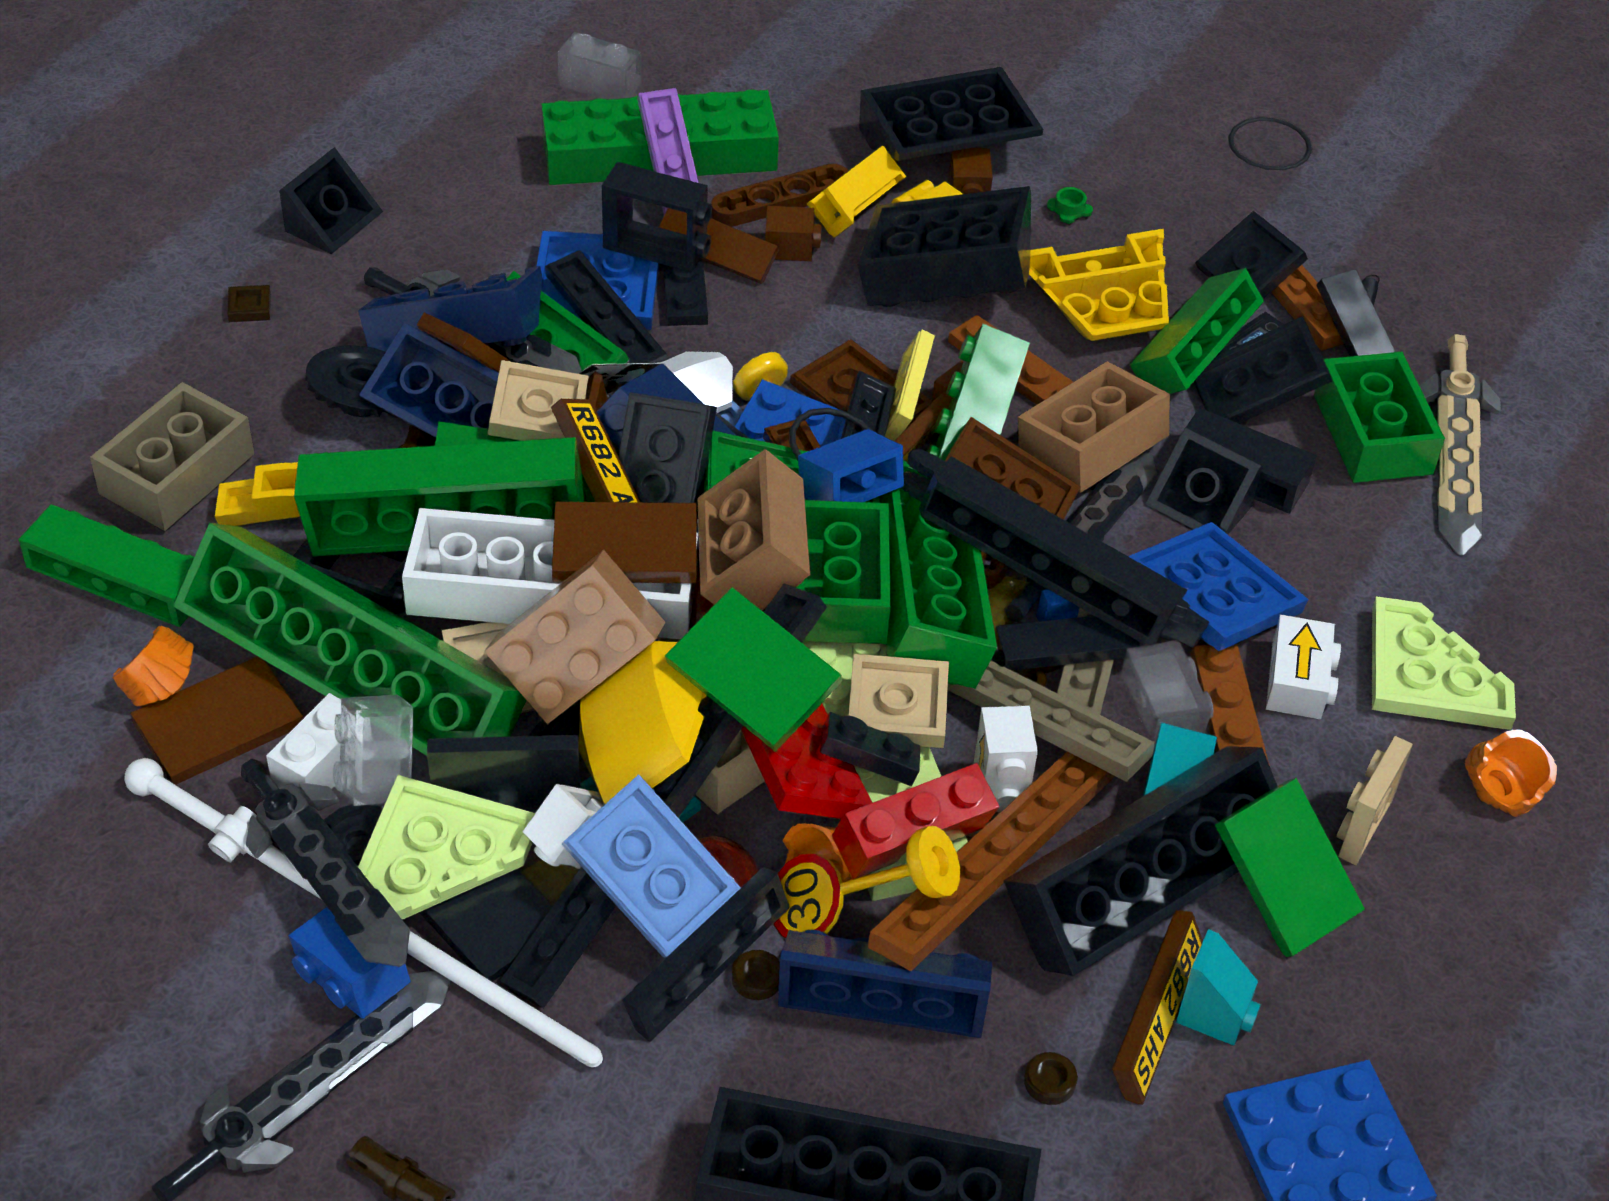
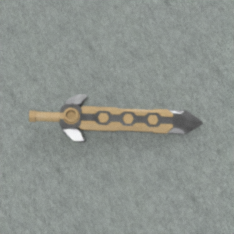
(1458, 416)

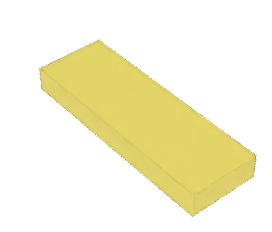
(909, 383)

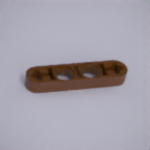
(739, 204)

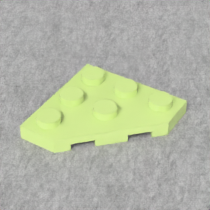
(1433, 672)
(440, 844)

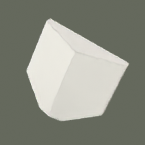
(706, 375)

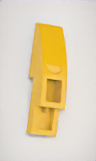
(259, 499)

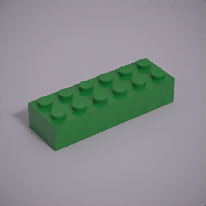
(723, 129)
(374, 496)
(936, 594)

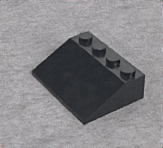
(945, 114)
(947, 247)

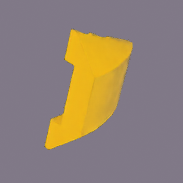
(1108, 288)
(639, 722)

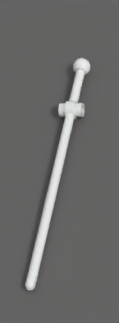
(146, 778)

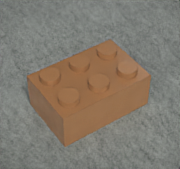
(1095, 424)
(753, 532)
(575, 637)

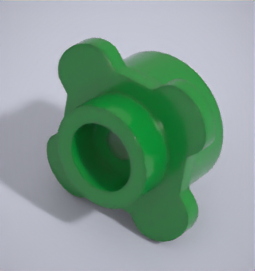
(1070, 204)

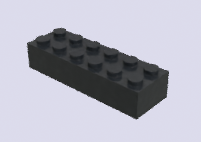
(1136, 863)
(811, 1152)

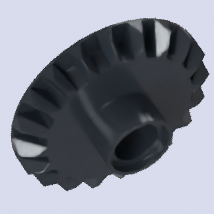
(340, 376)

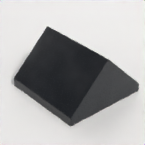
(327, 203)
(1205, 484)

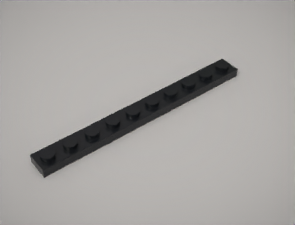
(583, 904)

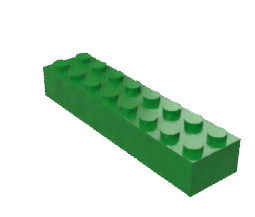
(340, 638)

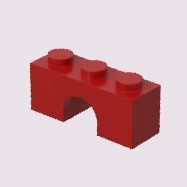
(881, 830)

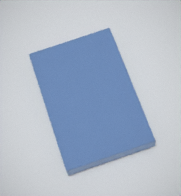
(651, 866)

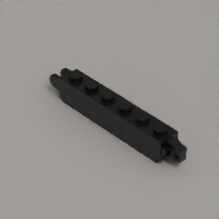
(1051, 551)

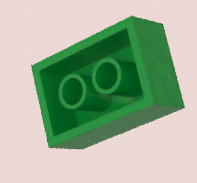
(1379, 417)
(849, 570)

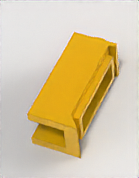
(855, 191)

